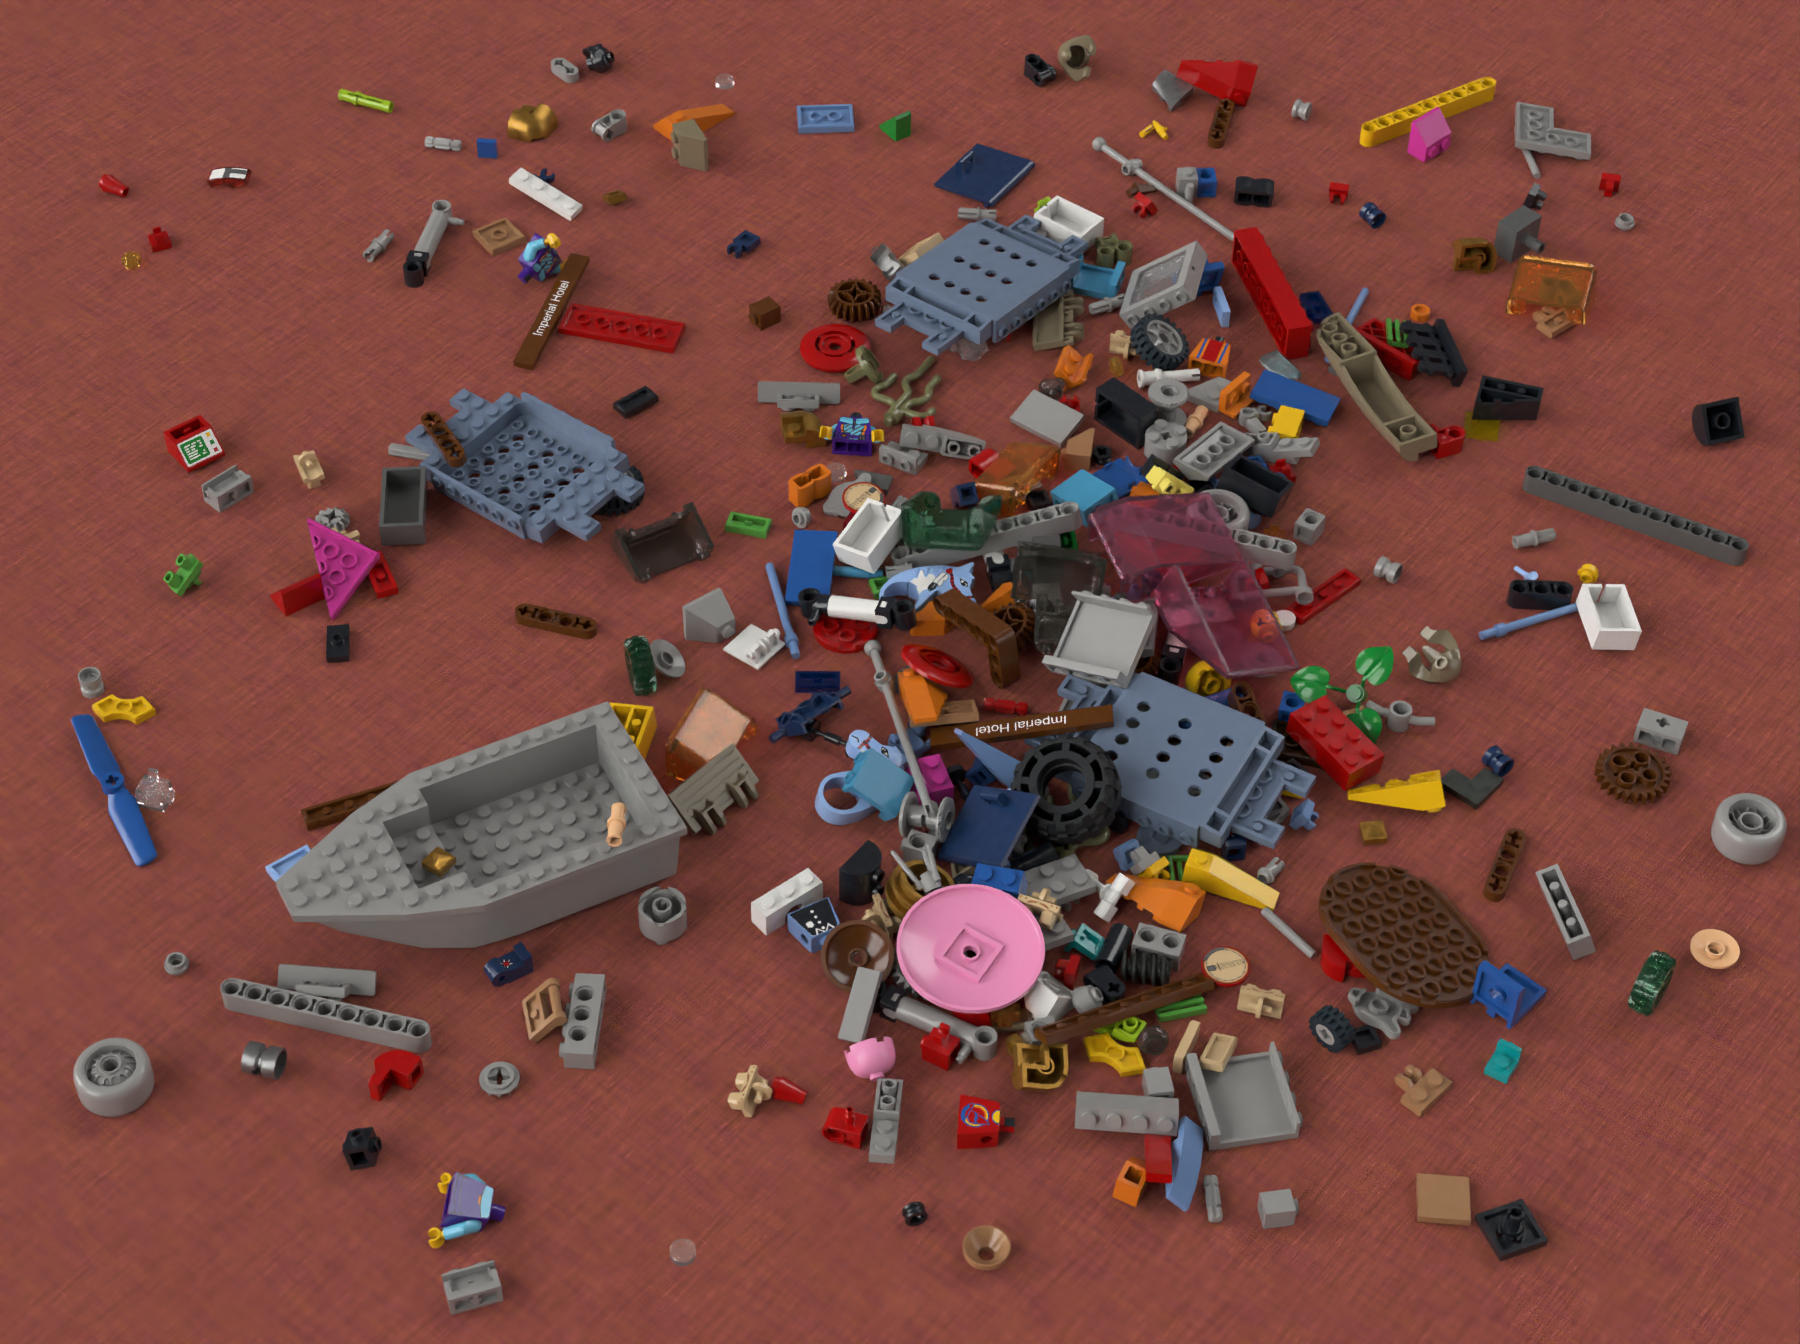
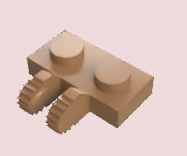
(1551, 321)
(1425, 1091)

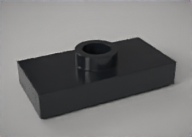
(635, 402)
(338, 643)

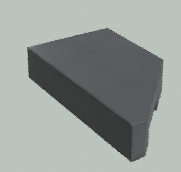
(881, 480)

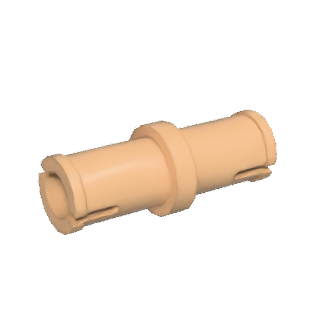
(1195, 420)
(616, 824)

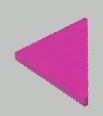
(340, 563)

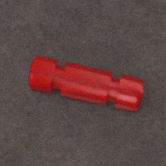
(1005, 706)

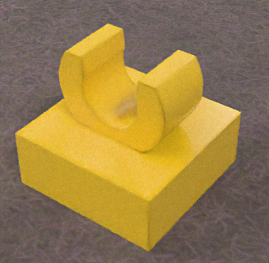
(1156, 869)

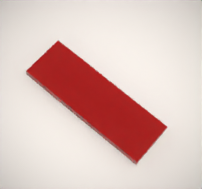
(622, 328)

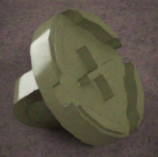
(867, 366)

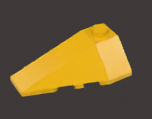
(1419, 792)
(1227, 880)

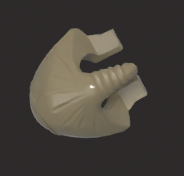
(1074, 55)
(1444, 665)

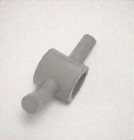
(1400, 716)

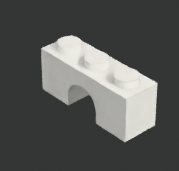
(771, 909)

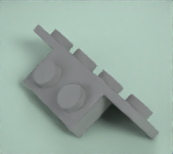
(798, 394)
(327, 981)

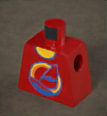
(980, 1123)

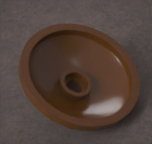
(854, 939)

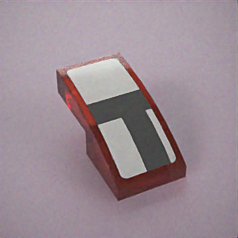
(232, 175)

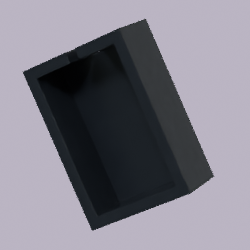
(1124, 412)
(1256, 485)

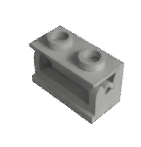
(227, 488)
(472, 1287)

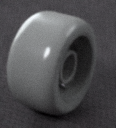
(1231, 508)
(1748, 828)
(113, 1077)

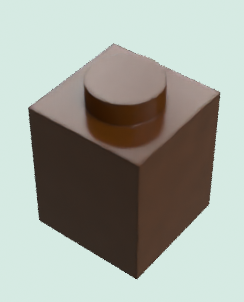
(764, 313)

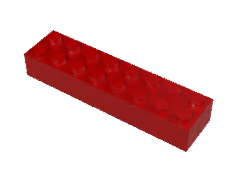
(1271, 293)

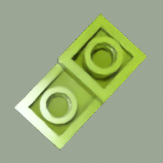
(1124, 1030)

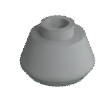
(1086, 998)

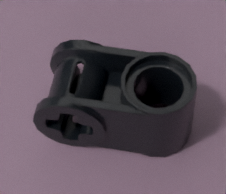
(1038, 70)
(1107, 982)

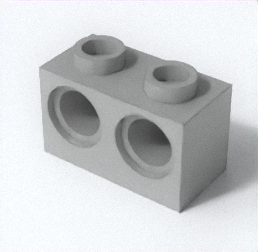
(1160, 943)

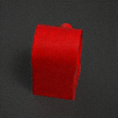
(1449, 441)
(845, 1127)

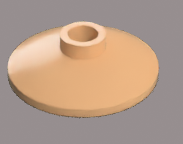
(1714, 948)

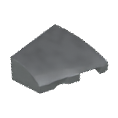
(1171, 89)

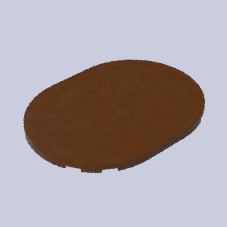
(1402, 934)

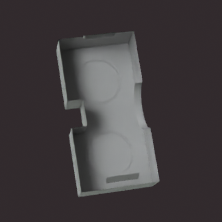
(886, 261)

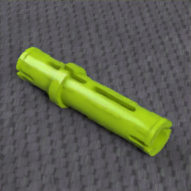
(358, 98)

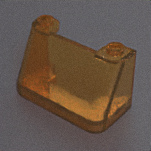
(1553, 284)
(1017, 472)
(705, 731)

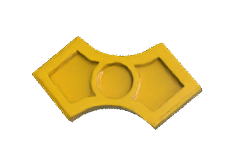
(114, 708)
(1124, 1059)

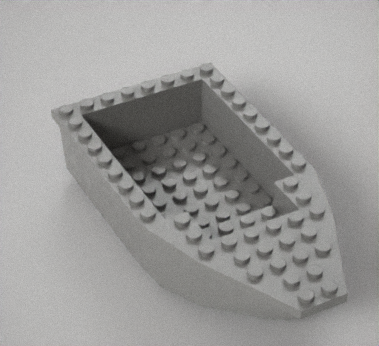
(523, 832)

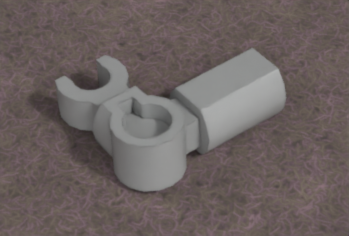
(1250, 418)

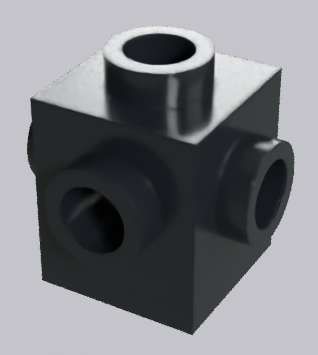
(362, 1148)

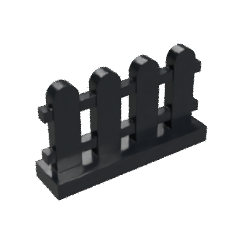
(1435, 350)

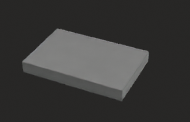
(1047, 418)

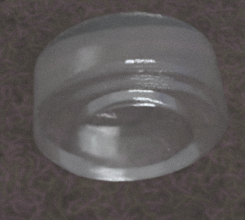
(724, 81)
(838, 472)
(682, 1252)

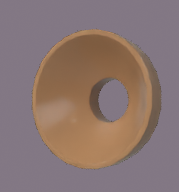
(986, 1239)

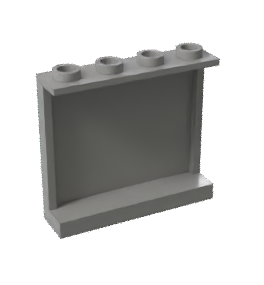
(1102, 639)
(1245, 1102)

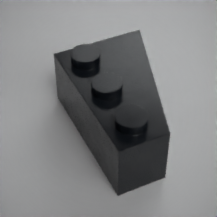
(1506, 400)

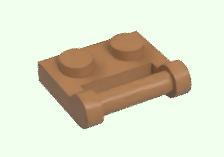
(537, 1011)

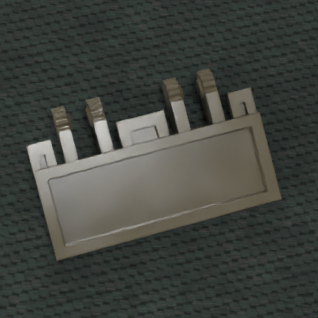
(1056, 323)
(710, 788)

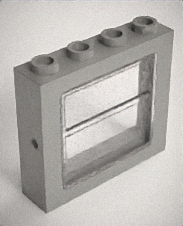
(1164, 283)

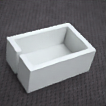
(1066, 219)
(869, 536)
(1612, 620)

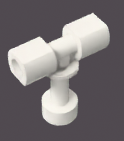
(1110, 894)

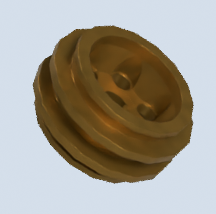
(902, 891)

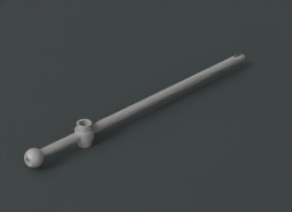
(1135, 166)
(886, 685)

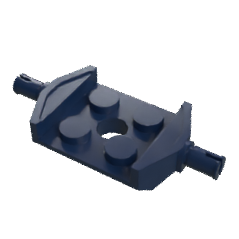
(820, 702)

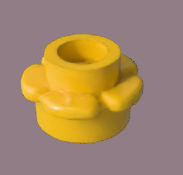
(1588, 573)

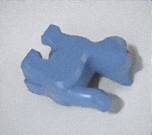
(914, 735)

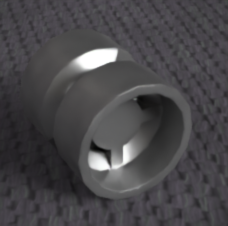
(263, 1060)

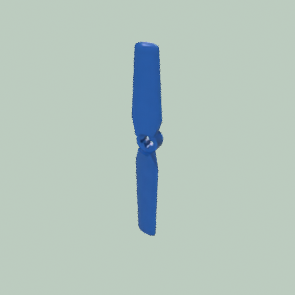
(121, 803)

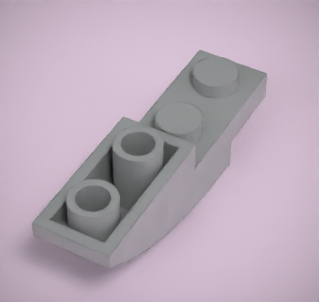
(941, 440)
(1273, 448)
(886, 1120)

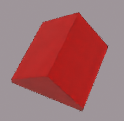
(299, 595)

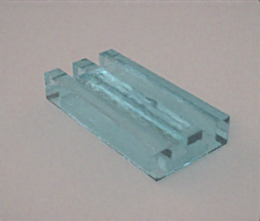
(1277, 367)

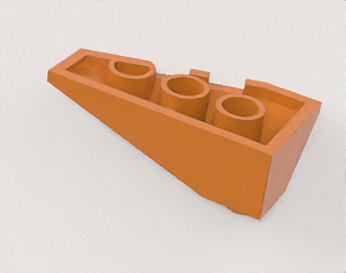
(704, 117)
(921, 696)
(1171, 901)

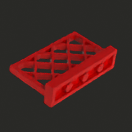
(1392, 357)

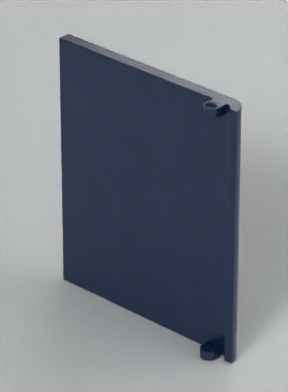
(985, 174)
(988, 827)

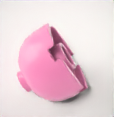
(871, 1058)

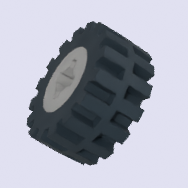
(1331, 1028)

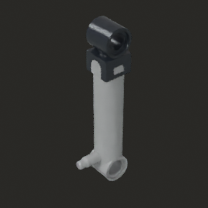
(418, 261)
(895, 1005)

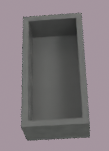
(403, 505)

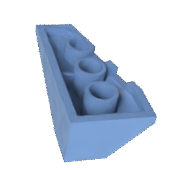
(997, 762)

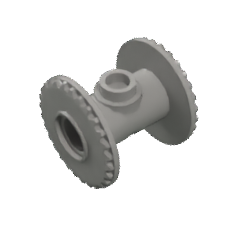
(1168, 396)
(913, 814)

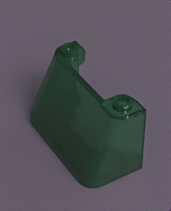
(949, 529)

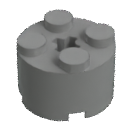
(1165, 440)
(662, 914)

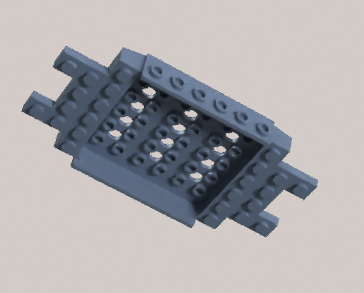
(949, 315)
(489, 427)
(1241, 785)

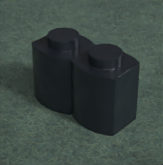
(1255, 192)

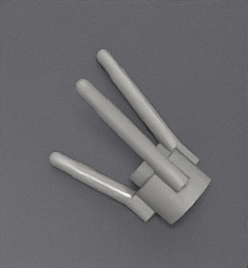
(929, 880)

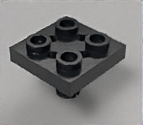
(1514, 1223)

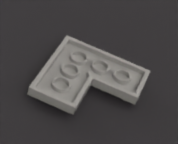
(1536, 132)
(1067, 882)

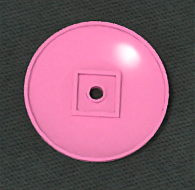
(978, 920)

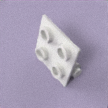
(755, 646)

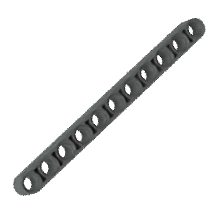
(1635, 515)

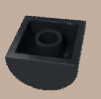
(1718, 421)
(861, 876)

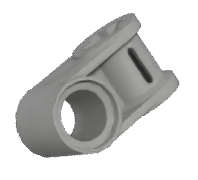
(610, 125)

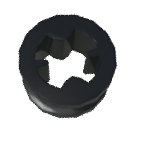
(1102, 455)
(914, 1214)

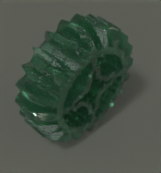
(640, 665)
(1652, 983)

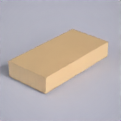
(1186, 1046)
(1218, 1052)

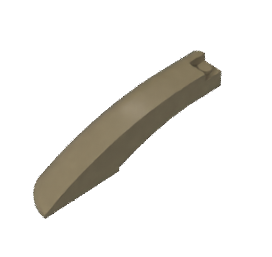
(1373, 388)

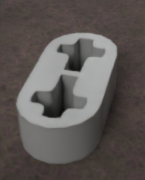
(564, 70)

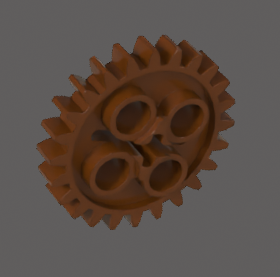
(1632, 773)

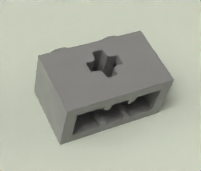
(1660, 731)

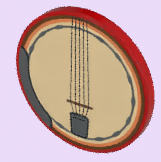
(857, 494)
(1225, 966)

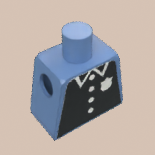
(813, 924)

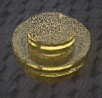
(131, 260)

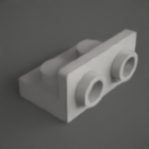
(902, 457)

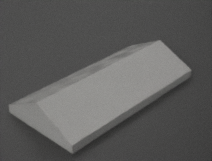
(1212, 452)

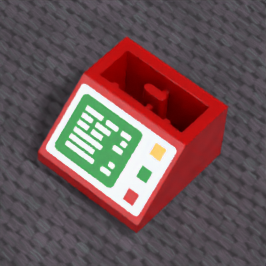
(193, 443)

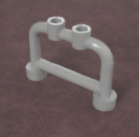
(1303, 593)

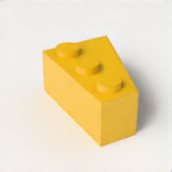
(638, 722)

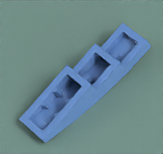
(1185, 1163)

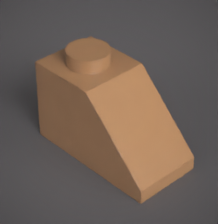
(1079, 451)

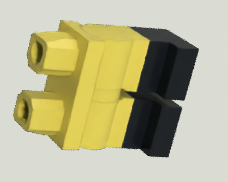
(1164, 477)

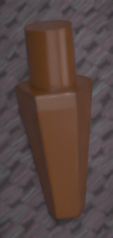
(1139, 187)

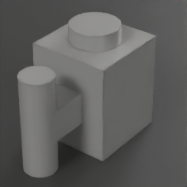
(1187, 183)

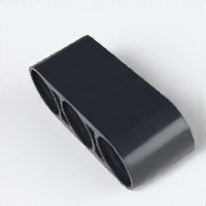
(1539, 594)

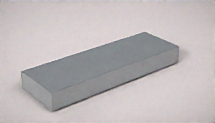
(860, 1005)

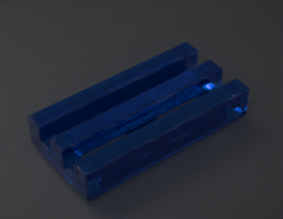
(817, 680)

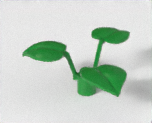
(1373, 663)

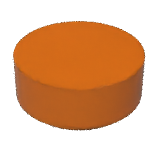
(1420, 312)

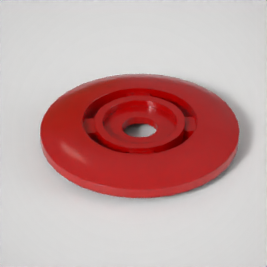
(832, 334)
(951, 670)

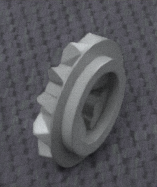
(340, 521)
(491, 1073)

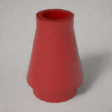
(112, 185)
(786, 1090)

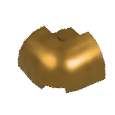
(531, 123)
(1474, 255)
(801, 428)
(1039, 1066)

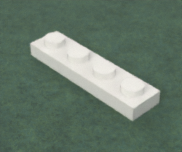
(545, 194)

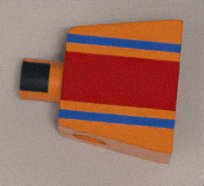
(1211, 357)

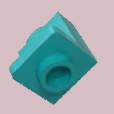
(1085, 941)
(1503, 1061)

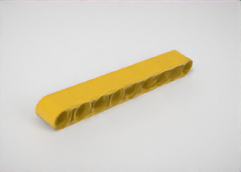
(1449, 102)

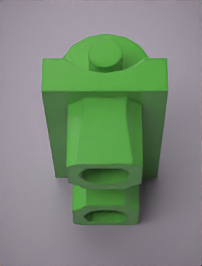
(186, 575)

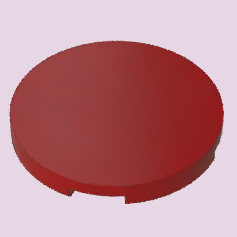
(844, 635)

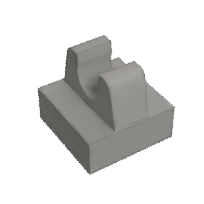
(1142, 859)

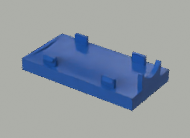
(1121, 476)

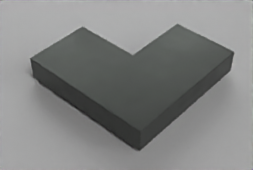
(1473, 791)

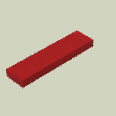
(1325, 595)
(1158, 1158)

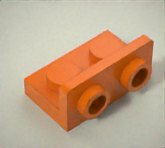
(1073, 367)
(1236, 396)

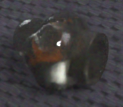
(1053, 388)
(1153, 1040)

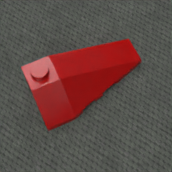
(1221, 78)

